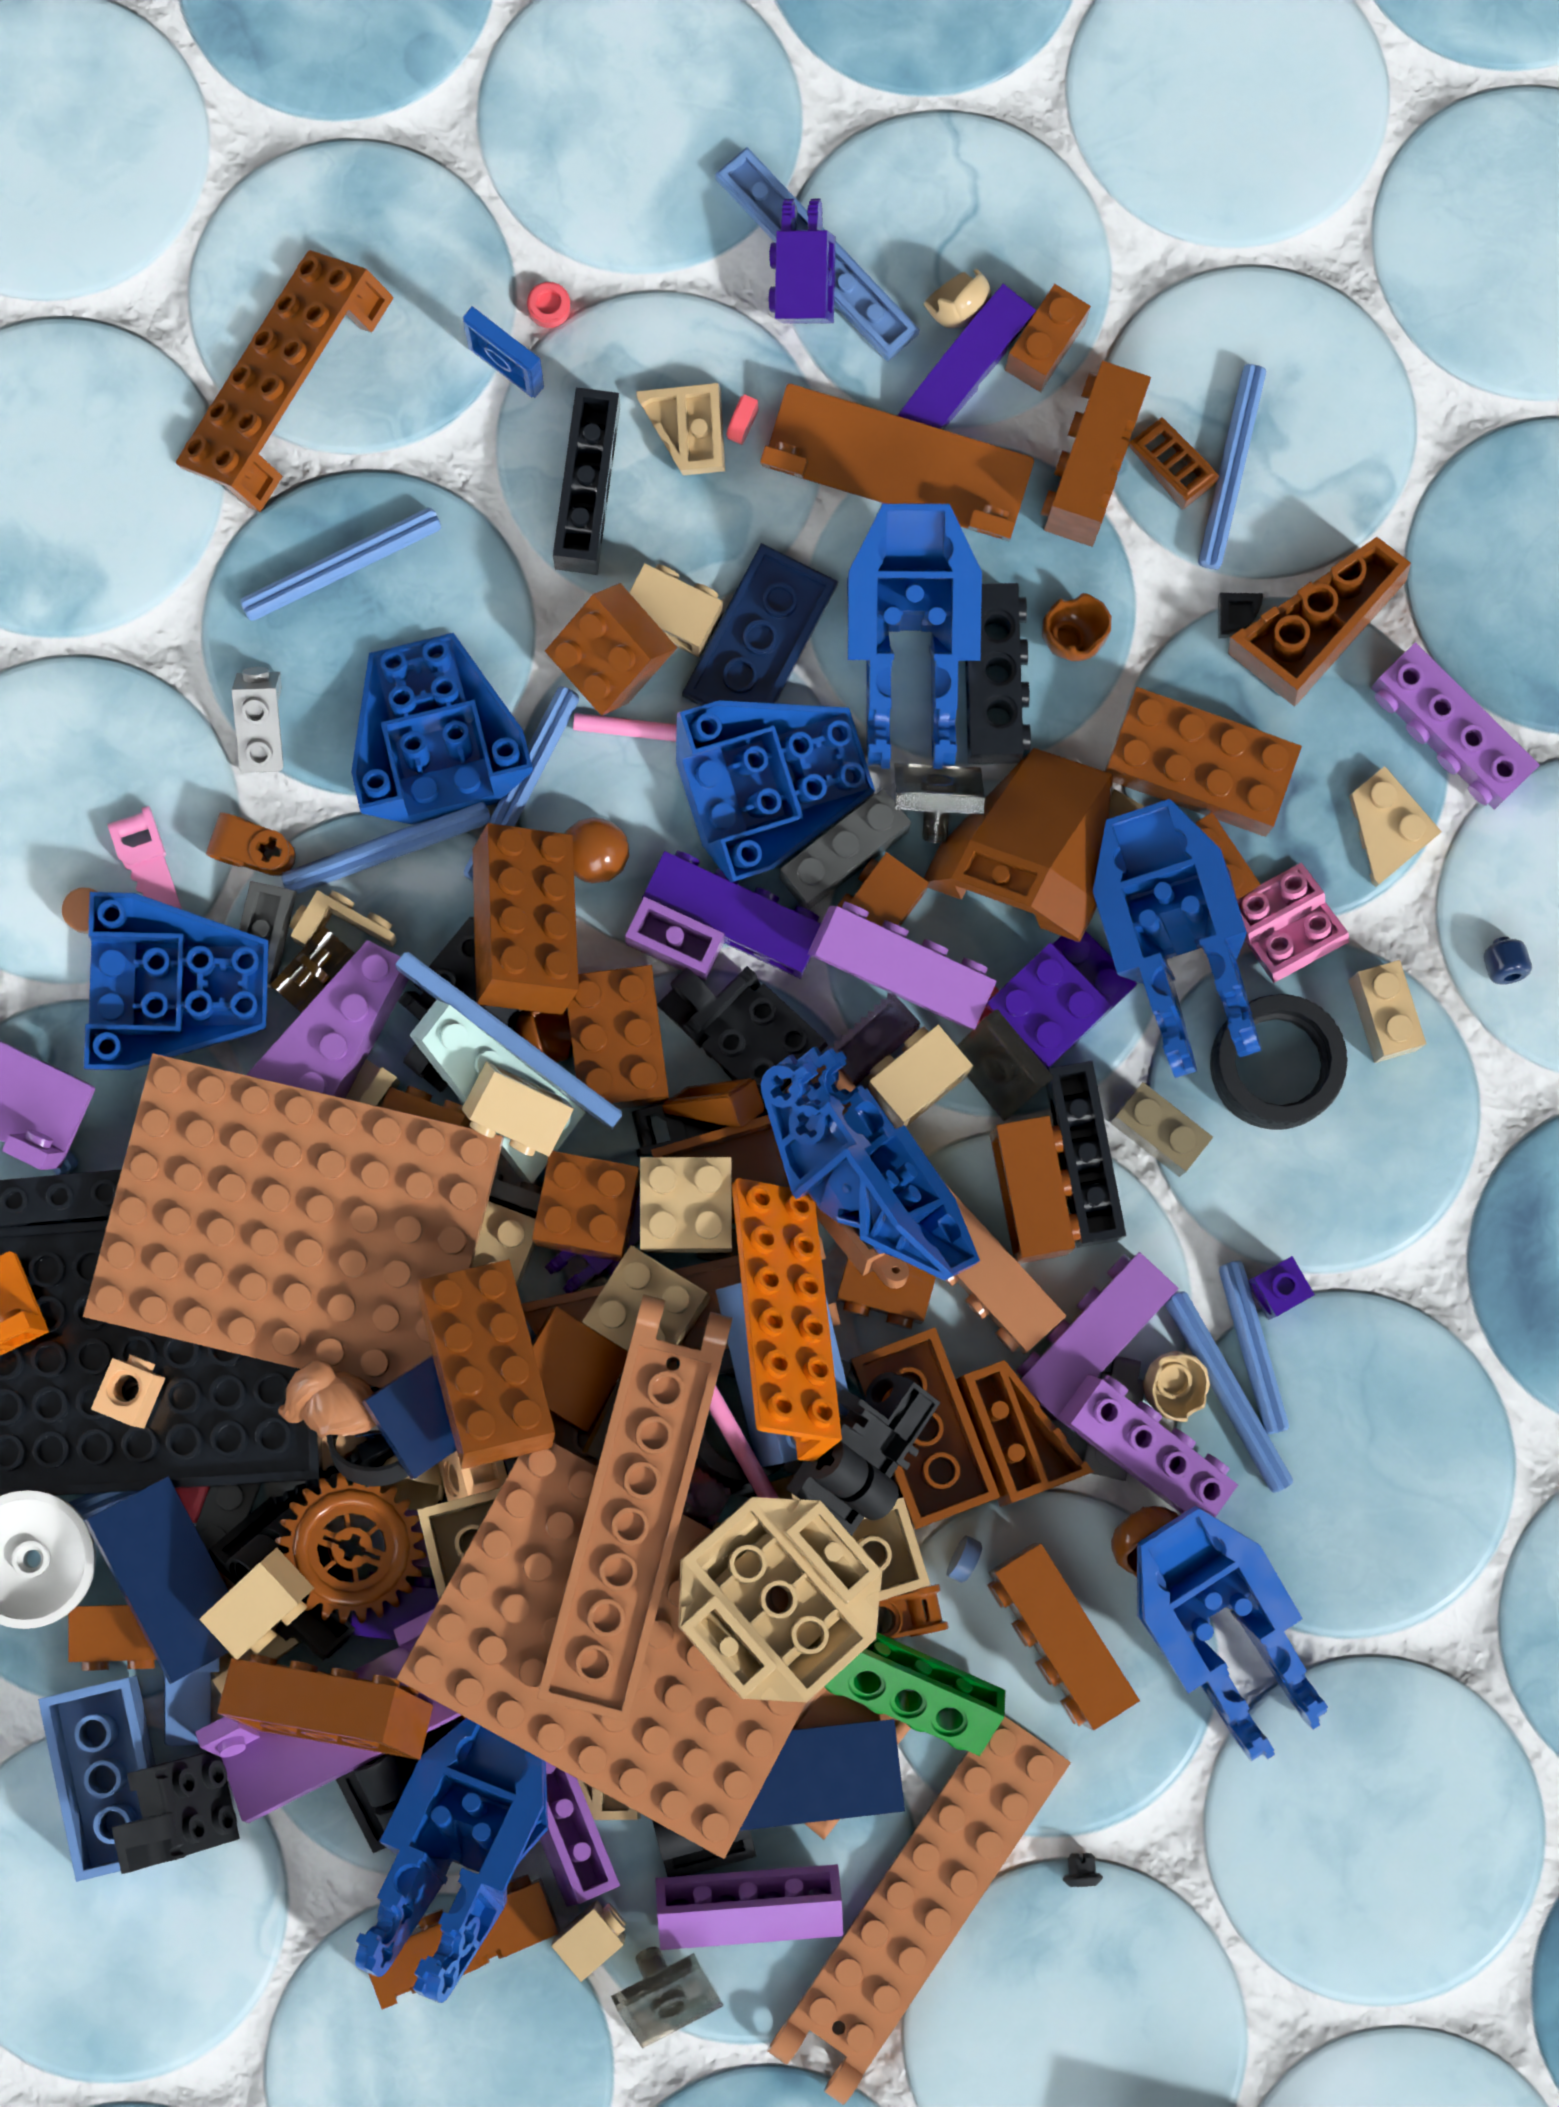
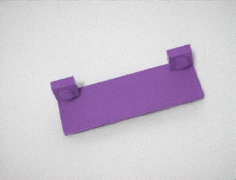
(39, 1108)
(278, 1769)

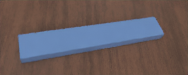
(855, 291)
(510, 1040)

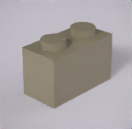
(1161, 1129)

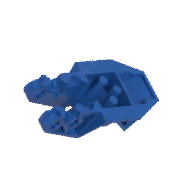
(922, 578)
(1165, 895)
(863, 1167)
(1193, 1573)
(464, 1804)

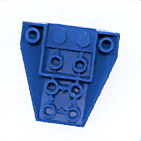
(433, 734)
(767, 778)
(167, 982)

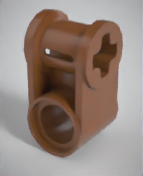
(244, 844)
(909, 1615)

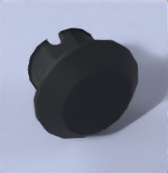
(1082, 1873)

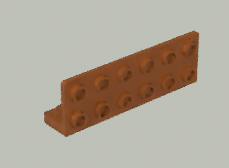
(274, 368)
(897, 460)

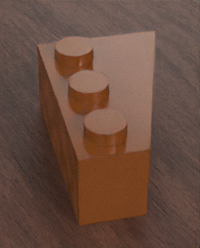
(1016, 1435)

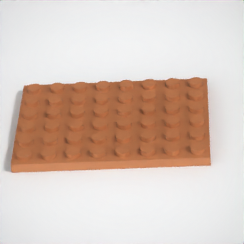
(287, 1221)
(690, 1744)

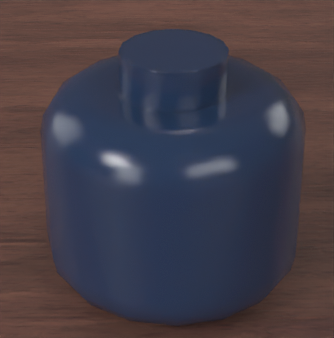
(1507, 961)

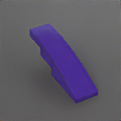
(969, 360)

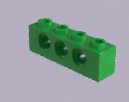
(936, 1688)

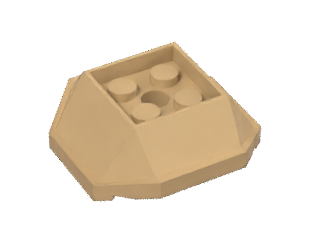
(828, 1589)

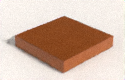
(576, 1368)

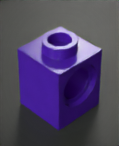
(1280, 1288)

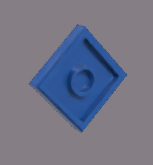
(503, 352)

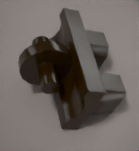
(312, 969)

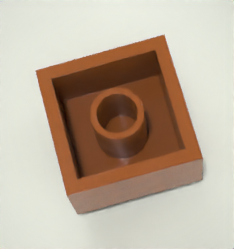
(610, 649)
(587, 1206)

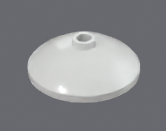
(67, 1564)

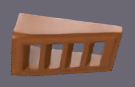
(1195, 463)
(720, 1103)

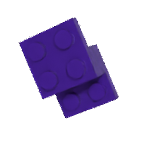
(1061, 996)

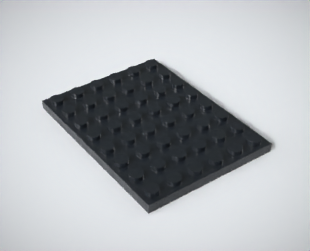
(208, 1425)

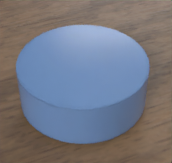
(964, 1559)

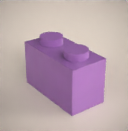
(674, 938)

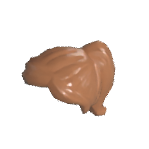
(327, 1401)

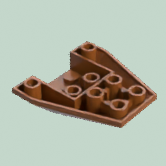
(1033, 843)

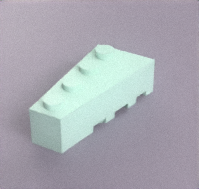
(458, 1055)

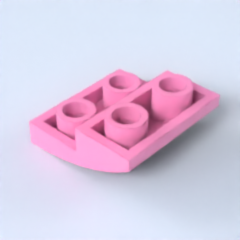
(1290, 923)

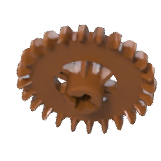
(393, 1562)

